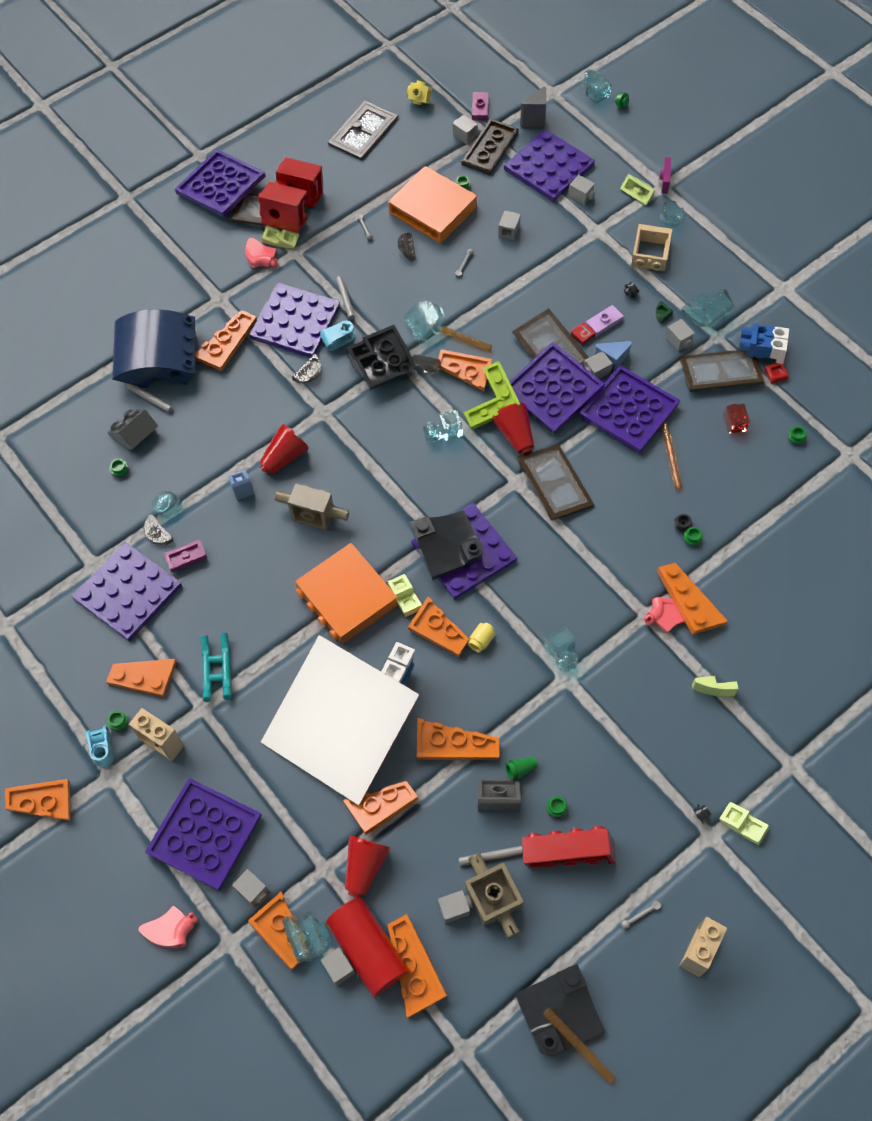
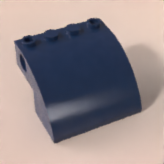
(153, 346)

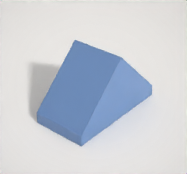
(615, 351)
(241, 485)

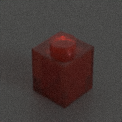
(736, 418)

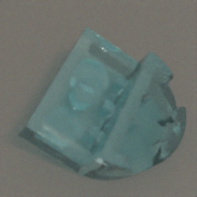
(424, 320)
(307, 936)

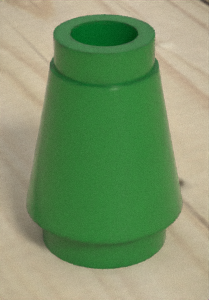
(519, 767)

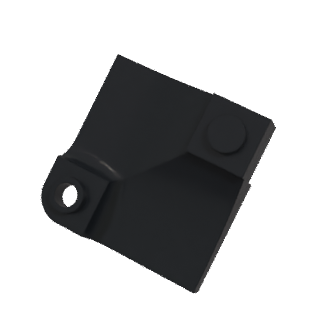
(381, 357)
(446, 543)
(570, 1000)

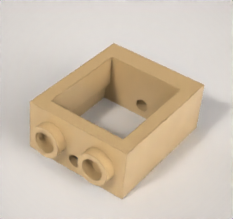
(645, 234)
(154, 731)
(703, 947)

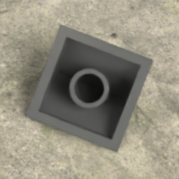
(534, 110)
(499, 795)

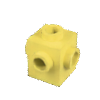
(419, 92)

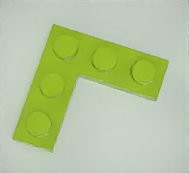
(504, 396)

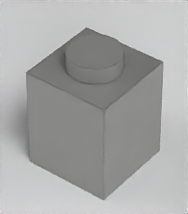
(464, 129)
(581, 190)
(509, 225)
(680, 335)
(599, 365)
(251, 888)
(455, 906)
(337, 965)

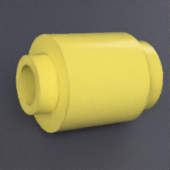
(481, 637)

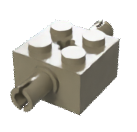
(311, 506)
(490, 908)

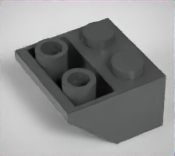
(132, 428)

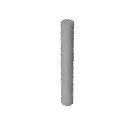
(345, 298)
(150, 398)
(493, 855)

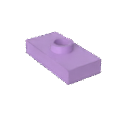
(605, 320)

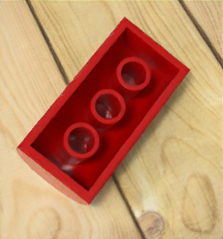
(367, 946)

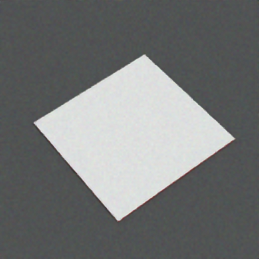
(339, 719)

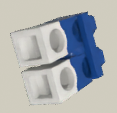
(765, 342)
(400, 663)

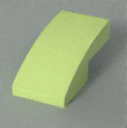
(279, 238)
(406, 597)
(709, 686)
(744, 824)

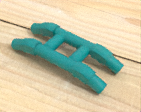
(207, 660)

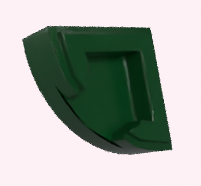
(663, 312)

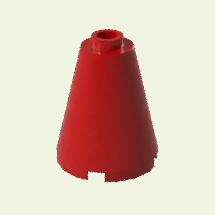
(515, 426)
(282, 450)
(363, 864)

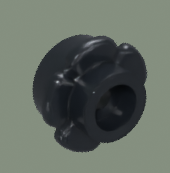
(631, 290)
(683, 518)
(702, 813)

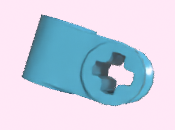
(336, 335)
(100, 742)

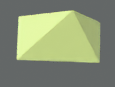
(637, 189)

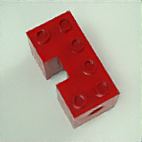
(295, 186)

